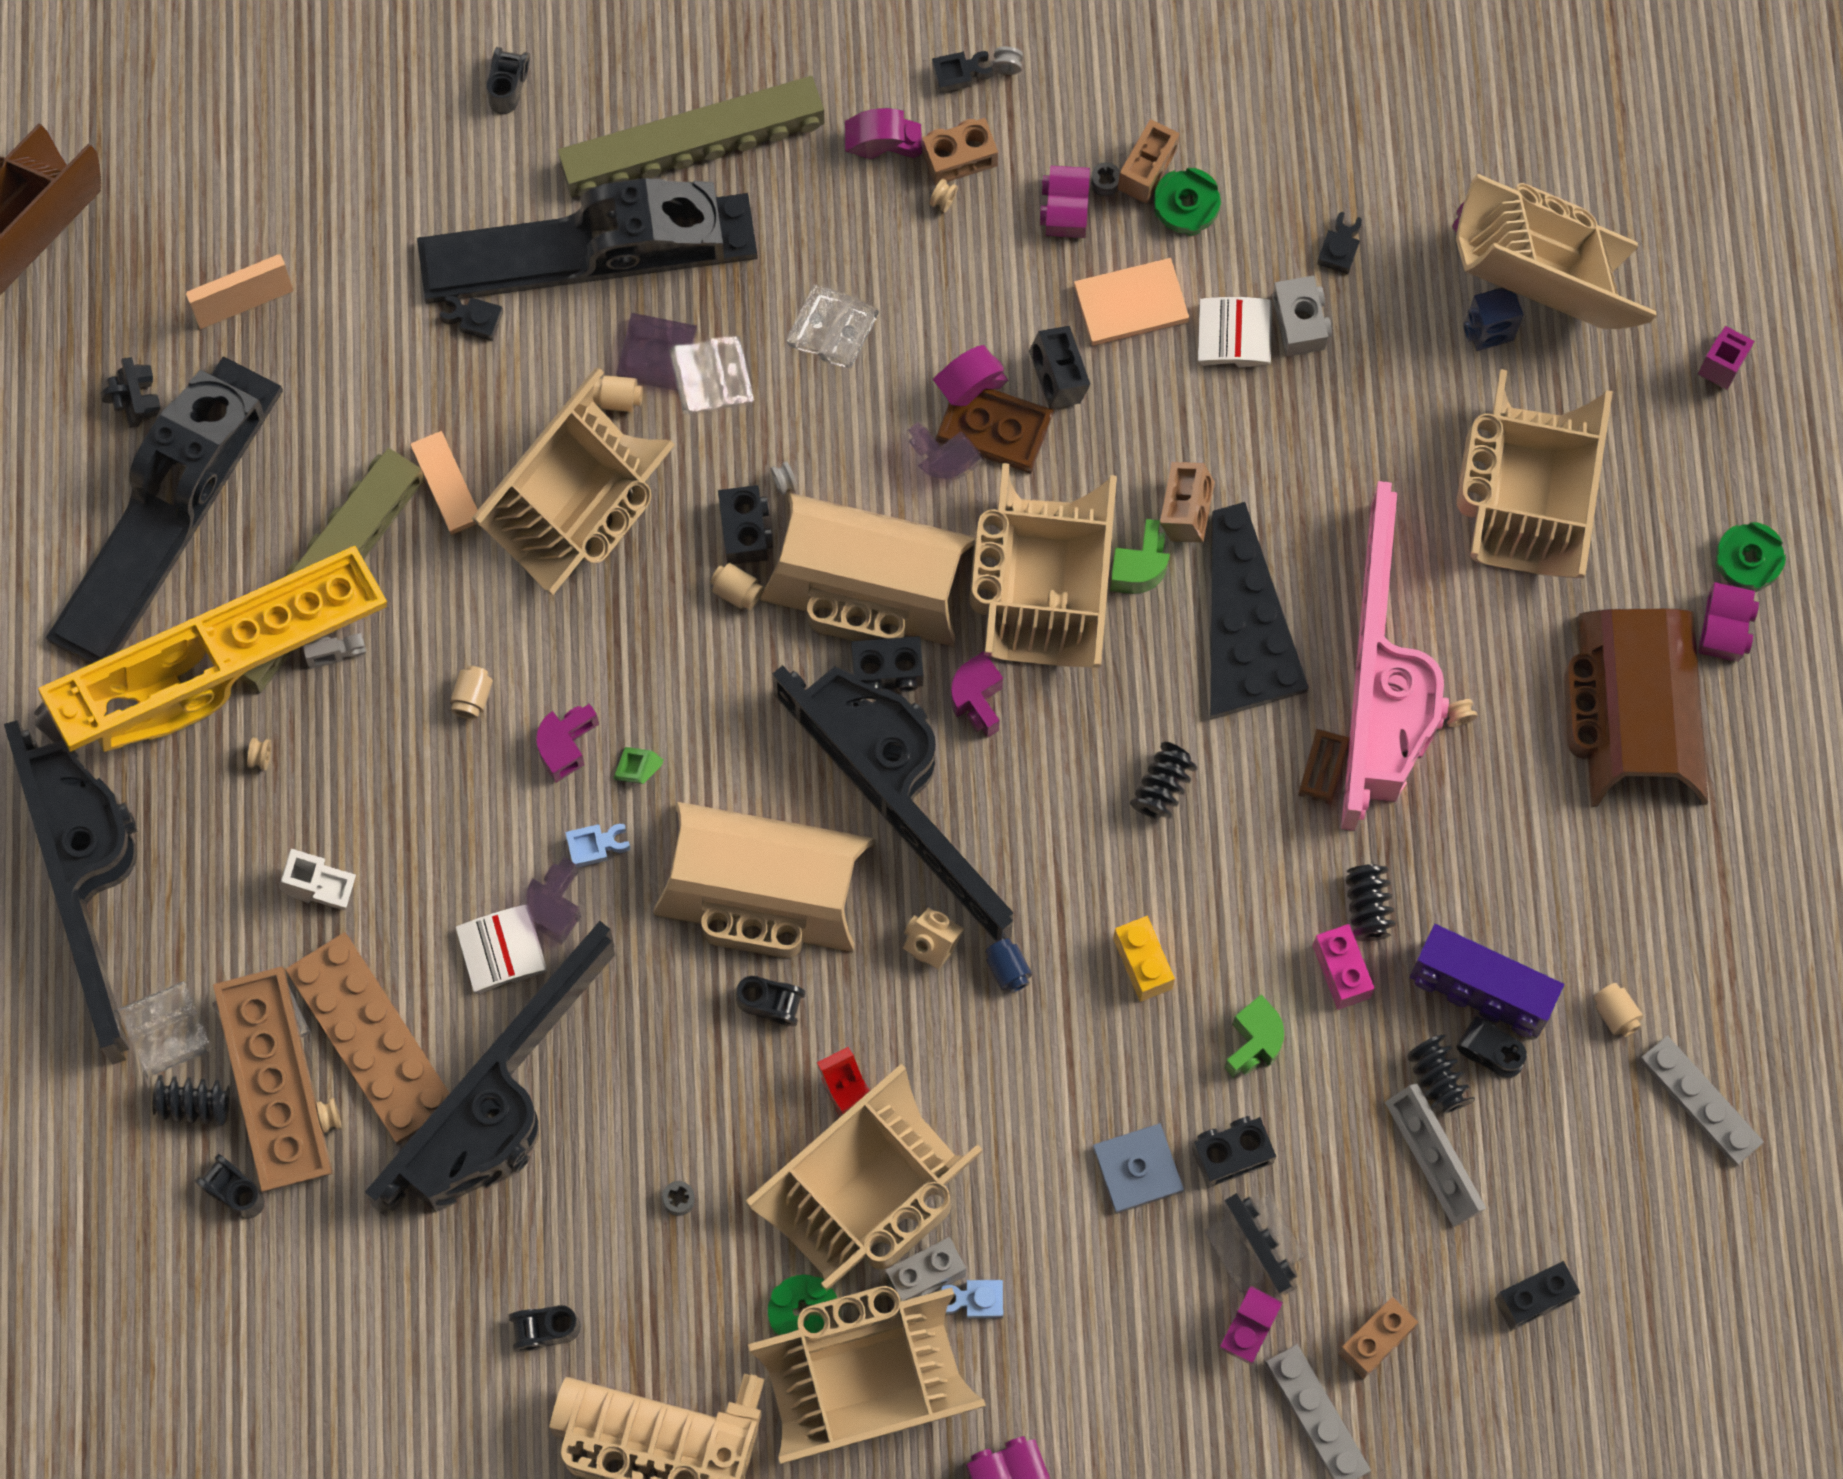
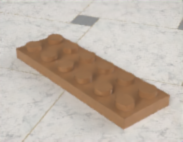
(369, 1036)
(272, 1079)

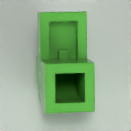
(1141, 570)
(1264, 1036)

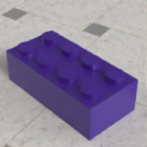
(1486, 982)

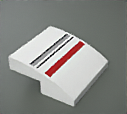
(1235, 331)
(501, 948)

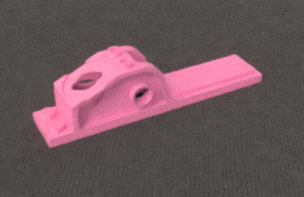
(1395, 688)

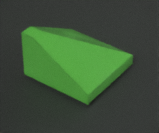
(637, 765)

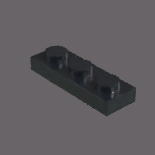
(1262, 1242)

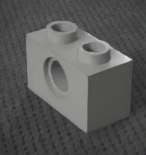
(1297, 334)
(926, 1271)

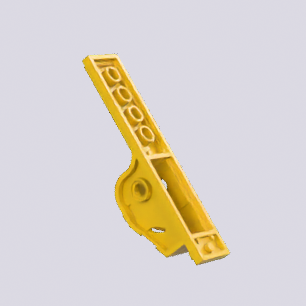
(233, 636)

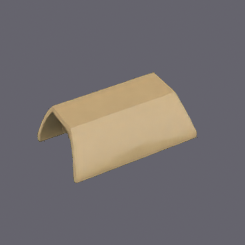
(1546, 252)
(1535, 486)
(568, 489)
(1040, 551)
(866, 569)
(761, 877)
(863, 1182)
(864, 1374)

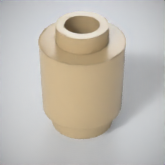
(617, 393)
(736, 586)
(471, 692)
(1618, 1010)

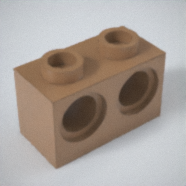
(963, 158)
(1148, 161)
(1187, 502)
(1378, 1337)

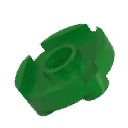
(1191, 218)
(1751, 575)
(786, 1299)

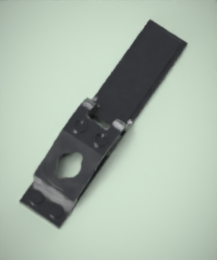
(566, 253)
(151, 530)
(862, 745)
(85, 851)
(458, 1131)

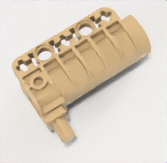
(654, 1434)

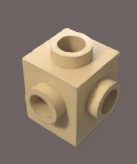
(932, 937)

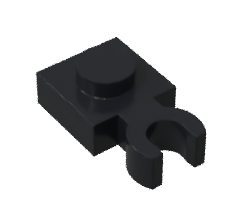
(955, 71)
(1339, 246)
(476, 318)

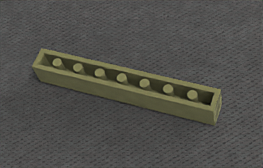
(693, 136)
(357, 523)

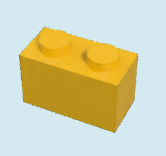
(1143, 958)

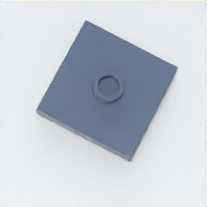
(1138, 1168)

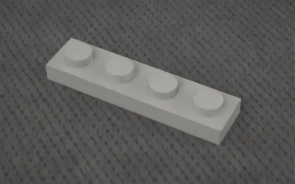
(1701, 1101)
(1435, 1155)
(1317, 1415)

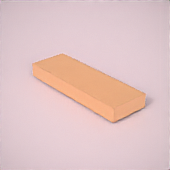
(445, 482)

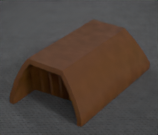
(40, 198)
(1640, 698)

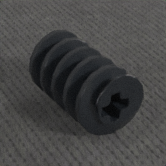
(1163, 781)
(1368, 902)
(1439, 1076)
(190, 1101)

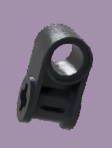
(506, 74)
(772, 999)
(1489, 1045)
(226, 1185)
(541, 1327)

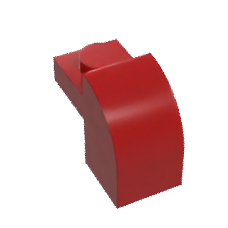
(842, 1080)

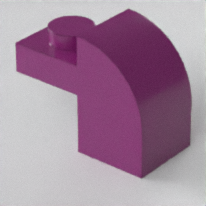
(880, 131)
(1725, 357)
(970, 375)
(971, 687)
(557, 739)
(1251, 1325)

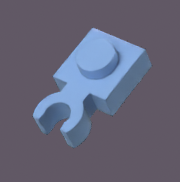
(590, 845)
(981, 1299)

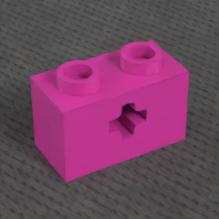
(1343, 966)

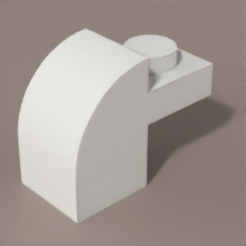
(310, 880)

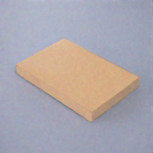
(239, 291)
(1131, 301)

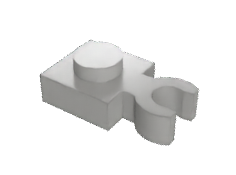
(329, 651)

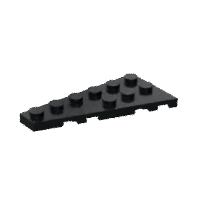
(1249, 634)

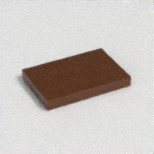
(1000, 427)

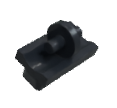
(127, 392)

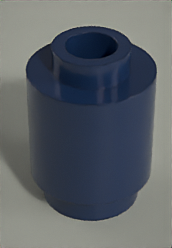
(1008, 965)

